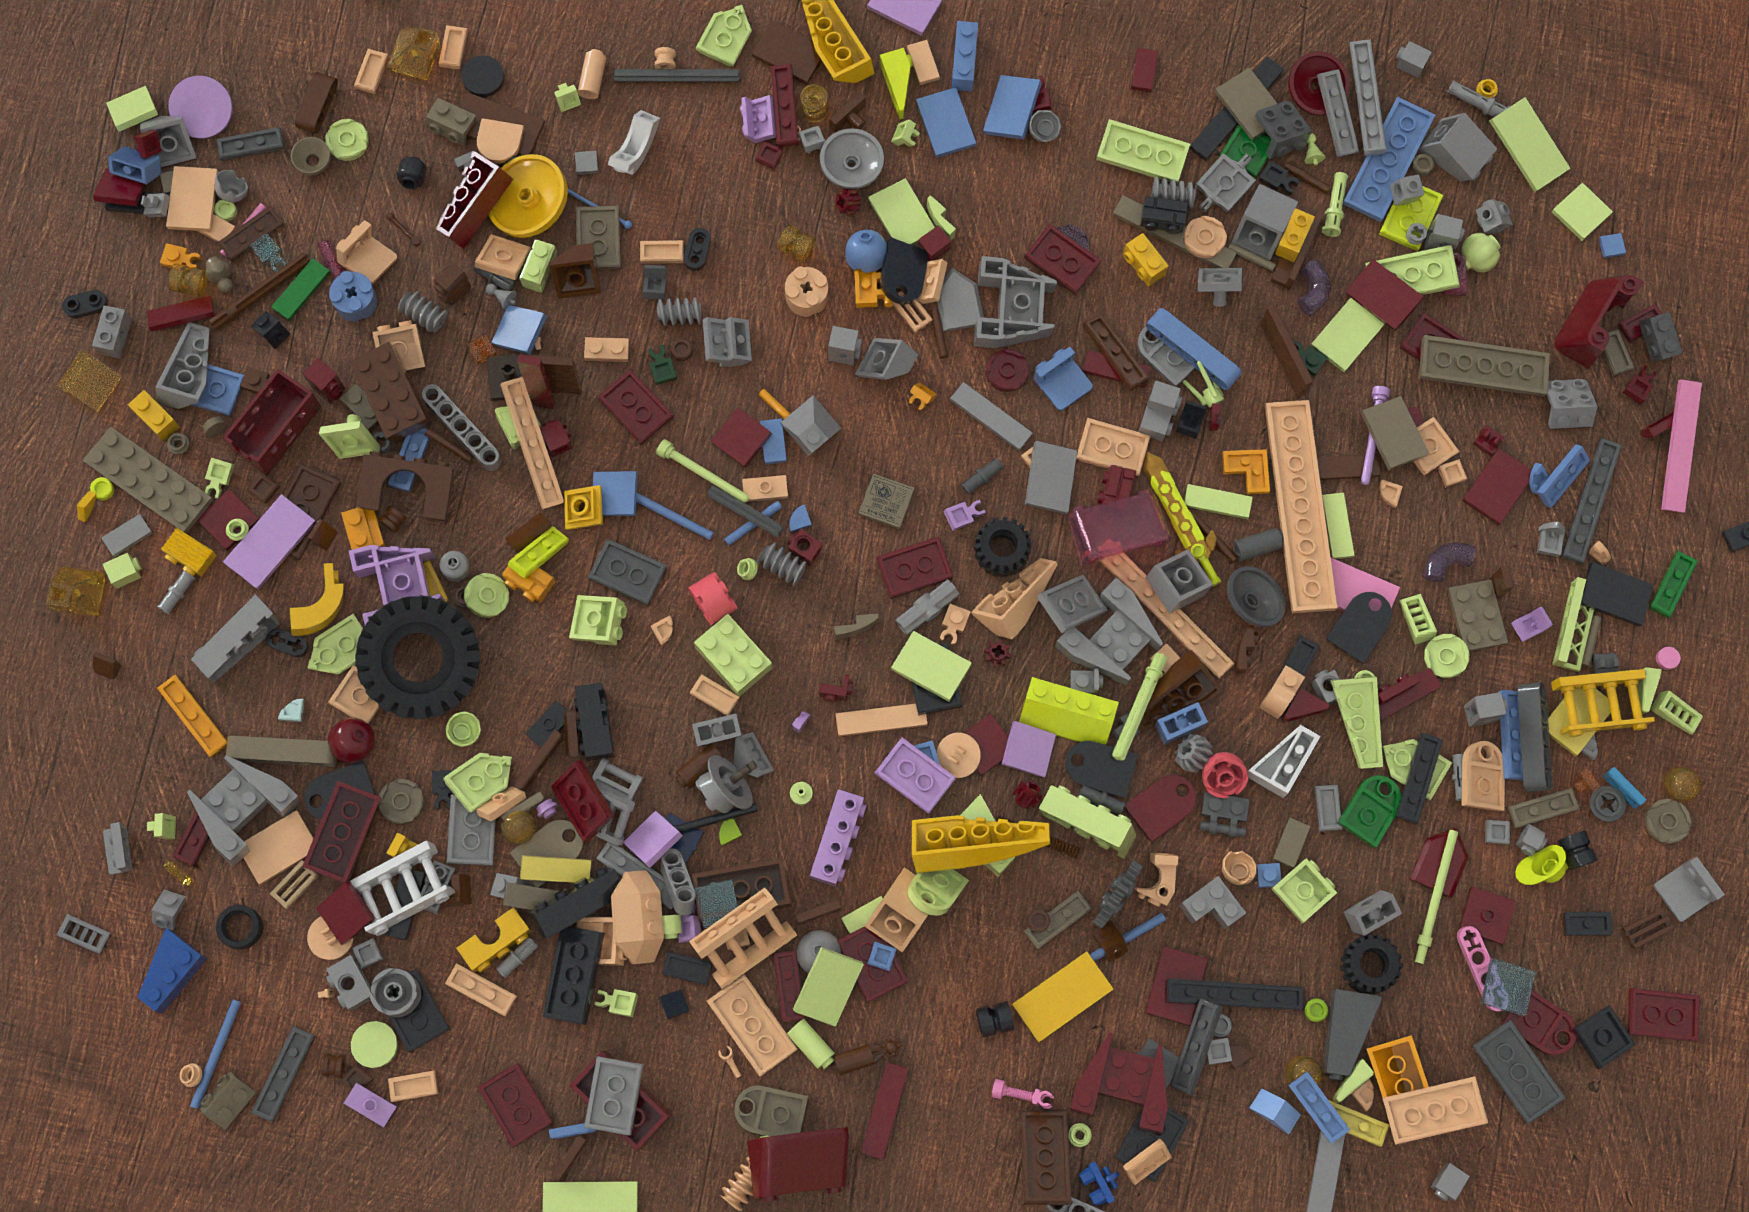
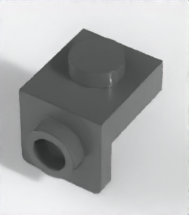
(654, 282)

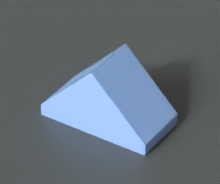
(1275, 1110)

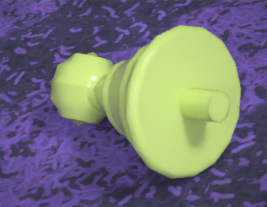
(1313, 154)

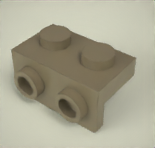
(450, 121)
(226, 1100)

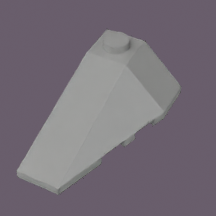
(186, 370)

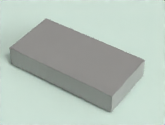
(127, 535)
(1327, 807)

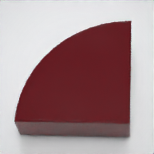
(1214, 413)

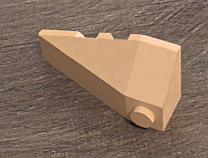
(1012, 606)

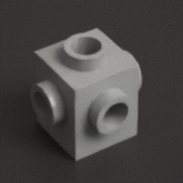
(1493, 216)

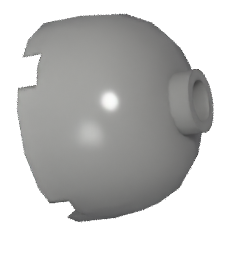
(810, 946)

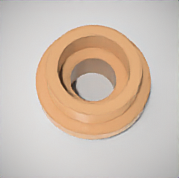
(191, 1075)

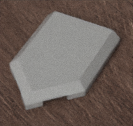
(959, 302)

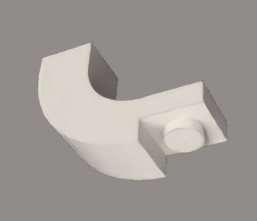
(636, 144)

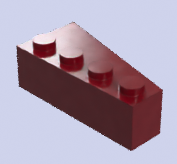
(473, 200)

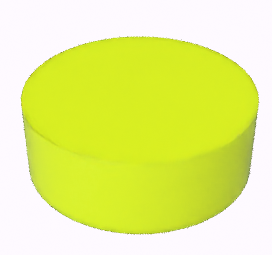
(103, 488)

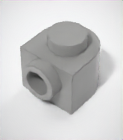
(1531, 840)

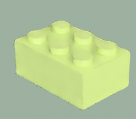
(733, 655)

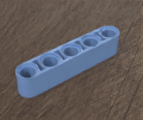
(1193, 348)

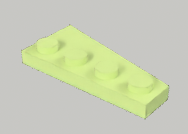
(1361, 717)

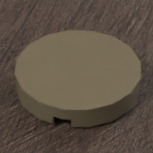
(401, 801)
(1667, 821)

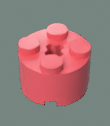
(712, 598)

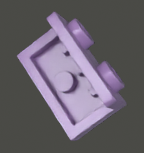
(758, 118)

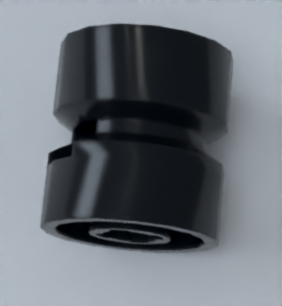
(1577, 850)
(994, 1019)

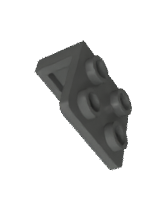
(1284, 127)

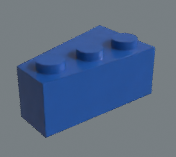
(169, 971)

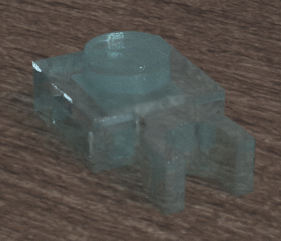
(267, 250)

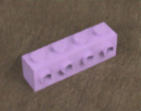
(837, 837)

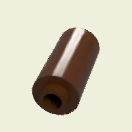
(697, 766)

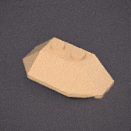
(637, 917)

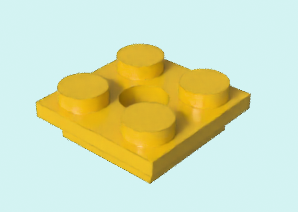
(592, 512)

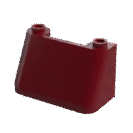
(1581, 335)
(799, 1162)

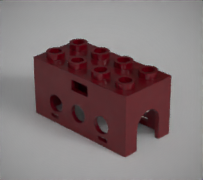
(274, 422)

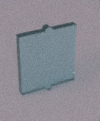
(715, 901)

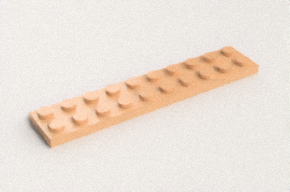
(1300, 507)

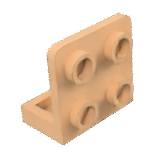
(364, 253)

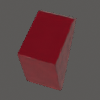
(1304, 706)

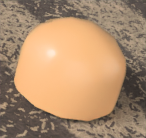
(1238, 868)

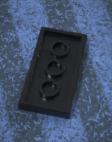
(573, 975)

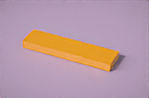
(193, 716)

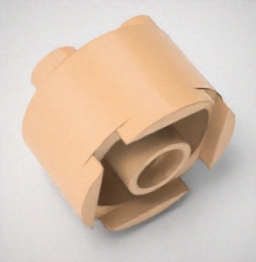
(808, 280)

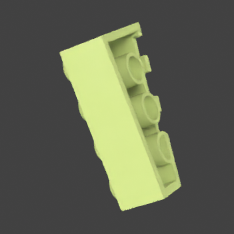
(1088, 820)

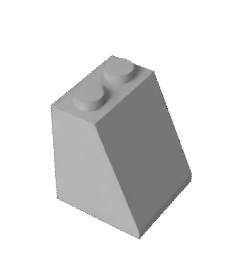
(1458, 147)
(1264, 222)

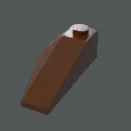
(1180, 687)

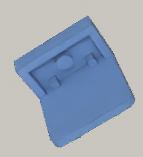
(1062, 379)

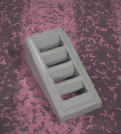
(66, 924)

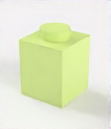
(123, 570)

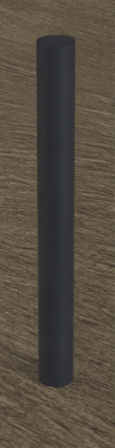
(716, 818)

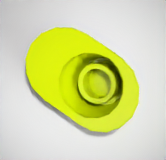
(1544, 865)

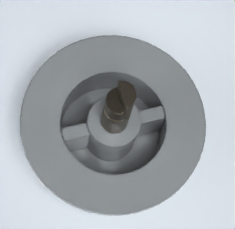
(725, 785)

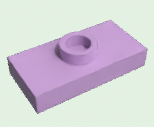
(369, 1104)

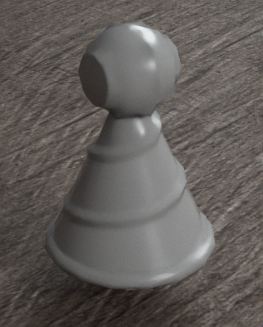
(505, 297)

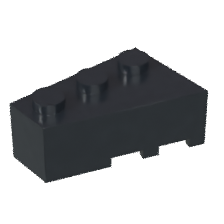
(593, 721)

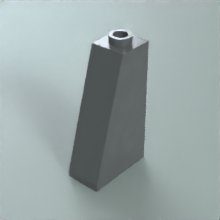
(1346, 1030)

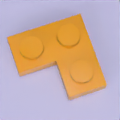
(1252, 464)

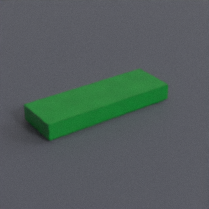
(301, 289)
(1673, 584)

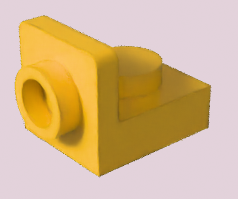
(400, 845)

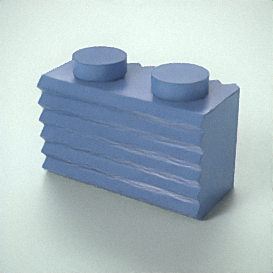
(128, 164)

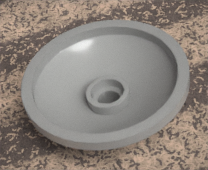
(851, 147)

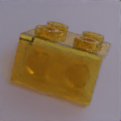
(89, 380)

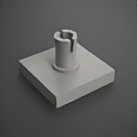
(1220, 281)

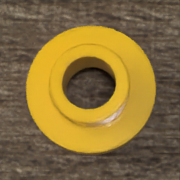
(1488, 84)

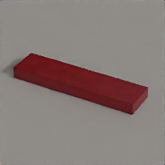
(784, 105)
(884, 1111)

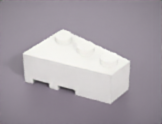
(1284, 763)

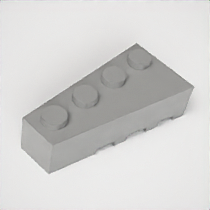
(235, 639)

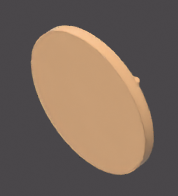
(959, 754)
(324, 943)

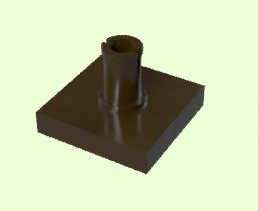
(502, 370)

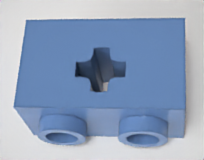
(1181, 723)

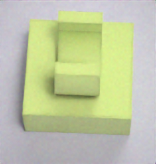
(567, 97)
(903, 133)
(163, 826)

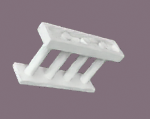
(383, 875)

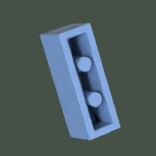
(964, 56)

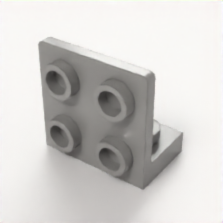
(1688, 889)

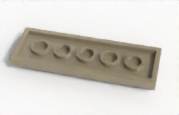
(1484, 365)
(148, 480)

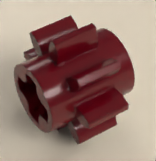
(848, 201)
(1003, 651)
(1027, 794)

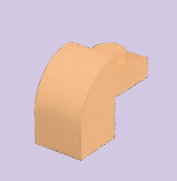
(1282, 692)

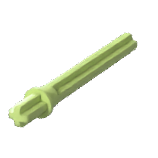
(1138, 709)

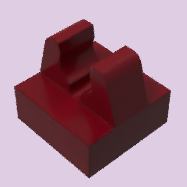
(147, 143)
(1488, 440)

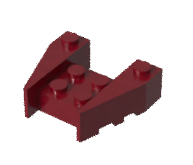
(1124, 1078)

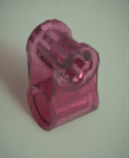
(1460, 263)

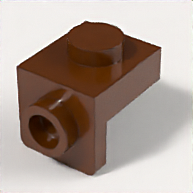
(1110, 941)

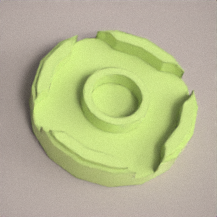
(347, 139)
(486, 595)
(1447, 655)
(374, 1044)

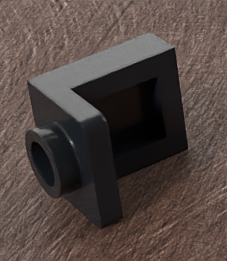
(270, 329)
(1191, 419)

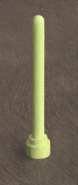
(667, 450)

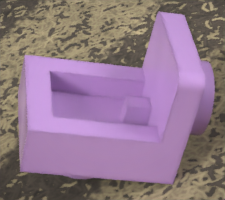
(1532, 624)

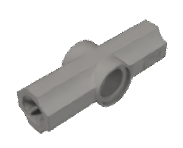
(927, 607)

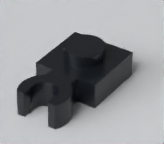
(1277, 176)
(440, 788)

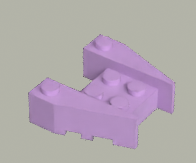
(397, 569)

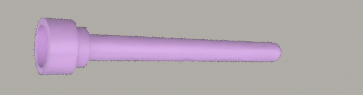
(1379, 394)

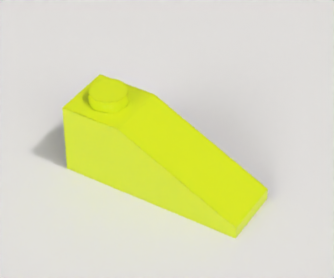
(896, 72)

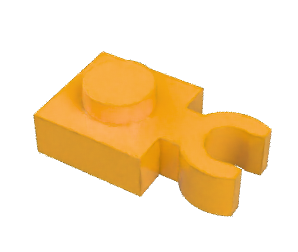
(175, 254)

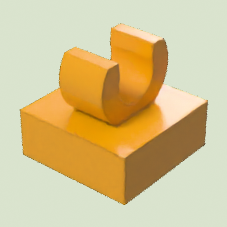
(923, 393)

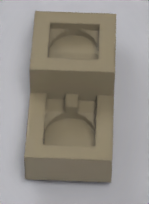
(863, 623)

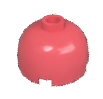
(1224, 775)

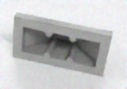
(748, 749)

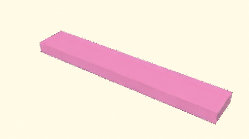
(1681, 446)

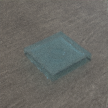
(1508, 987)

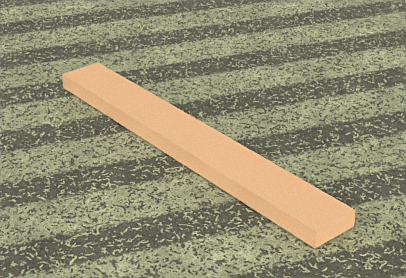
(1176, 622)

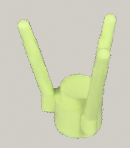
(1211, 395)

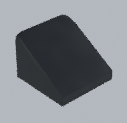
(674, 1004)

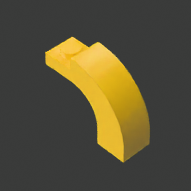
(319, 615)

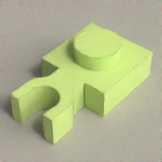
(219, 473)
(620, 1003)

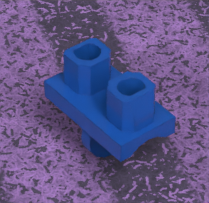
(1103, 1193)

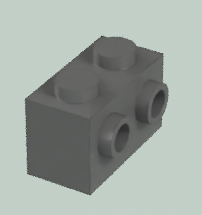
(1660, 337)

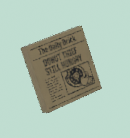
(886, 501)

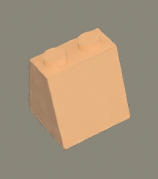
(896, 917)

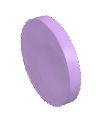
(203, 105)

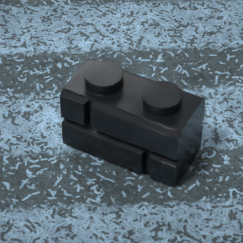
(1163, 214)

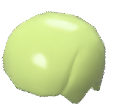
(463, 729)

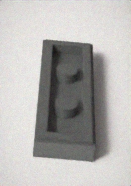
(250, 144)

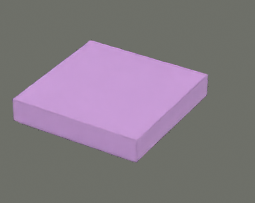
(1028, 749)
(652, 839)

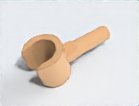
(729, 1059)

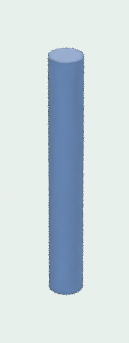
(749, 525)

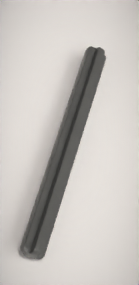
(676, 75)

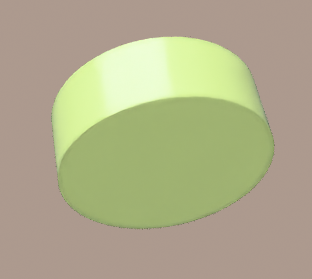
(225, 210)

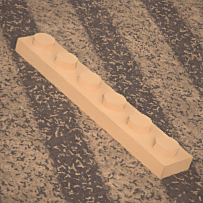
(532, 443)

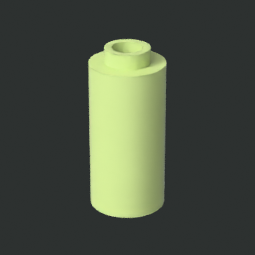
(811, 1044)

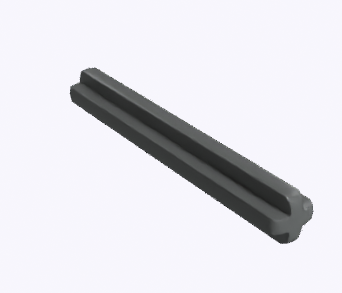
(745, 511)

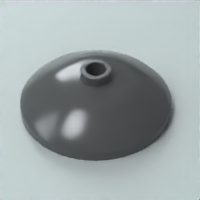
(1256, 596)

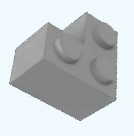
(1162, 404)
(1215, 899)

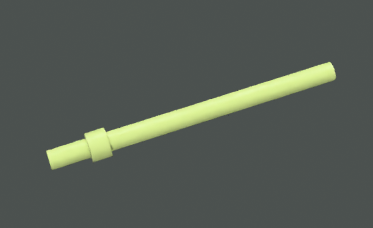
(1425, 939)

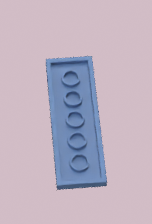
(1403, 135)

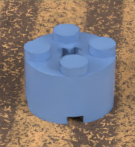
(343, 296)

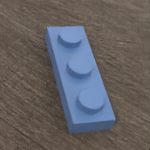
(413, 447)
(1563, 476)
(1319, 1107)

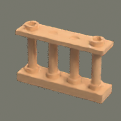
(733, 923)

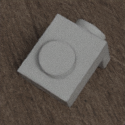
(500, 882)
(167, 909)

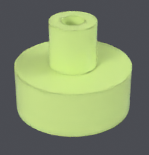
(805, 797)

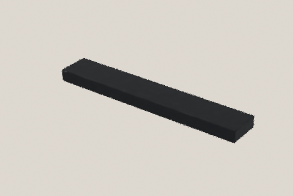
(1224, 122)
(1235, 994)

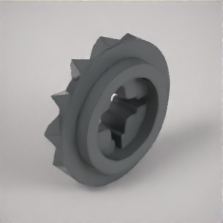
(1607, 793)

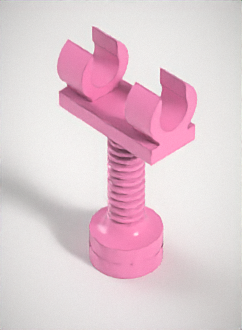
(1000, 1090)

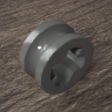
(380, 435)

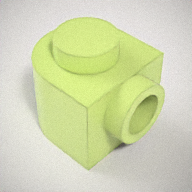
(672, 926)

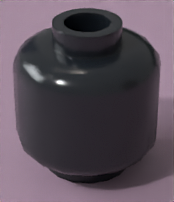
(411, 172)

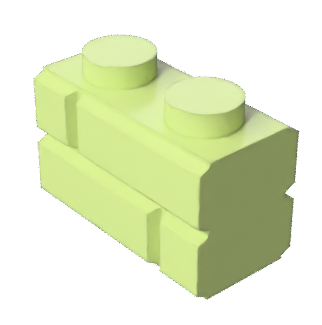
(538, 266)

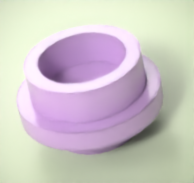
(547, 809)

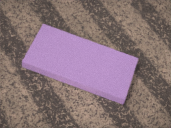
(269, 542)

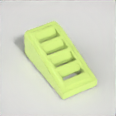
(1422, 632)
(1647, 688)
(1665, 703)
(1359, 1074)

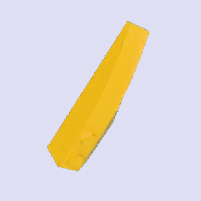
(836, 42)
(964, 843)

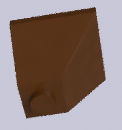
(576, 271)

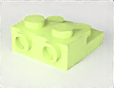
(598, 619)
(1304, 890)

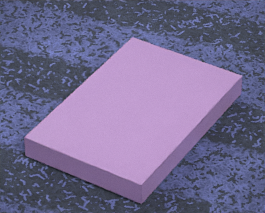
(908, 13)
(915, 775)

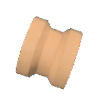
(665, 58)

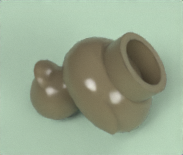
(218, 272)

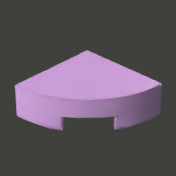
(800, 721)

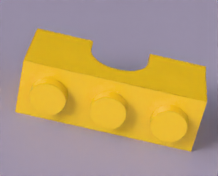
(512, 931)

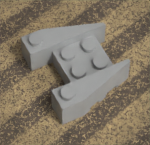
(1019, 304)
(1117, 640)
(236, 802)

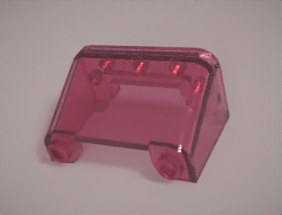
(1118, 527)

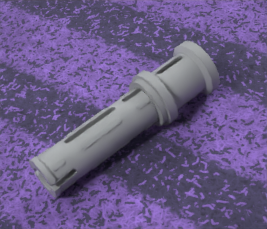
(1487, 105)

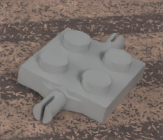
(1225, 183)

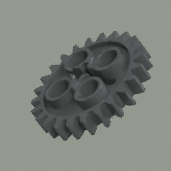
(1113, 901)

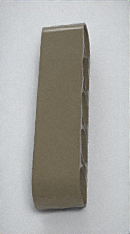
(280, 751)

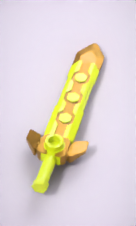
(1180, 515)

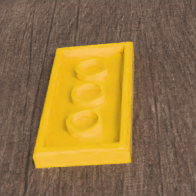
(1062, 996)

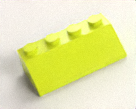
(1068, 712)

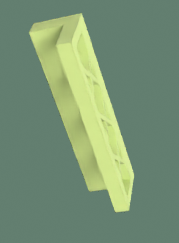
(1570, 624)

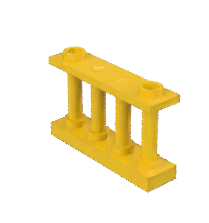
(1609, 682)

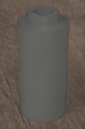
(1258, 544)

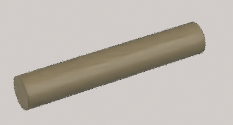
(1252, 257)
(1591, 641)

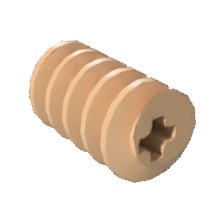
(739, 1188)

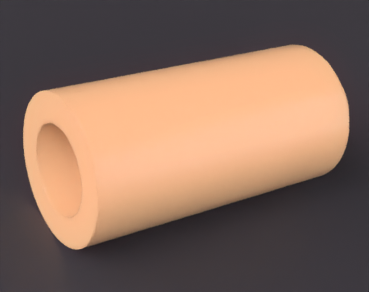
(592, 74)

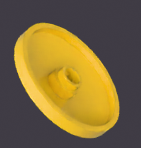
(533, 197)

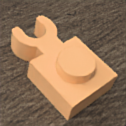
(954, 621)

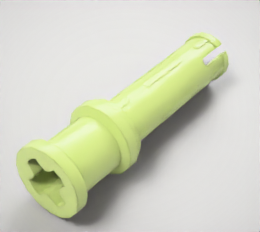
(1334, 213)

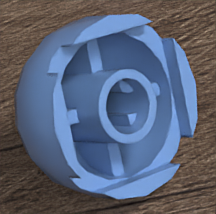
(866, 251)

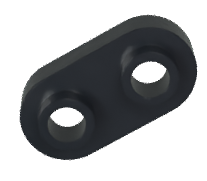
(696, 250)
(84, 306)

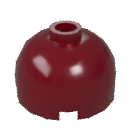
(351, 740)

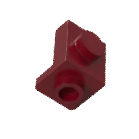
(833, 693)

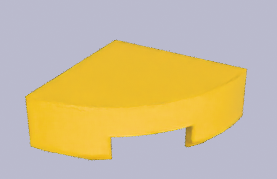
(86, 506)

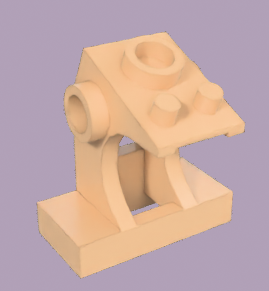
(1166, 865)

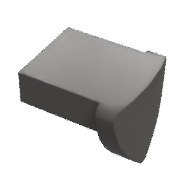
(1551, 539)

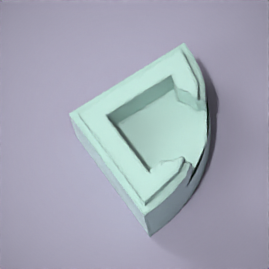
(293, 711)

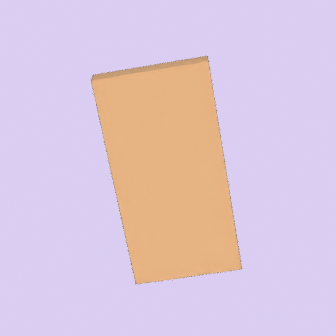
(752, 1025)
(1435, 1110)

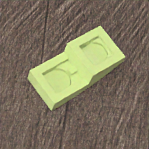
(937, 215)

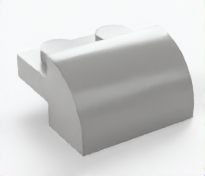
(727, 341)

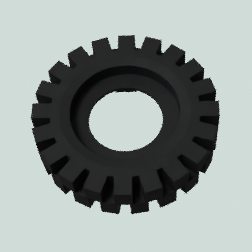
(404, 696)

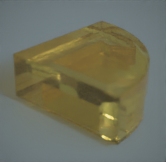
(177, 873)

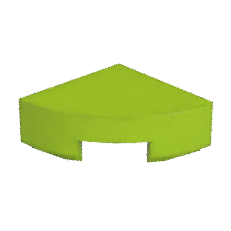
(729, 832)

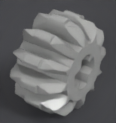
(1193, 753)

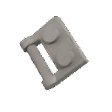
(613, 787)
(627, 806)

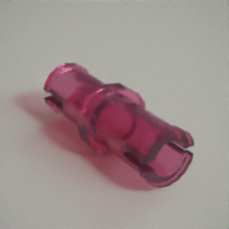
(330, 258)

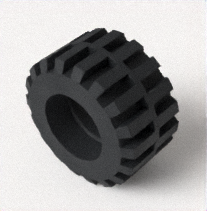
(1008, 530)
(1387, 954)

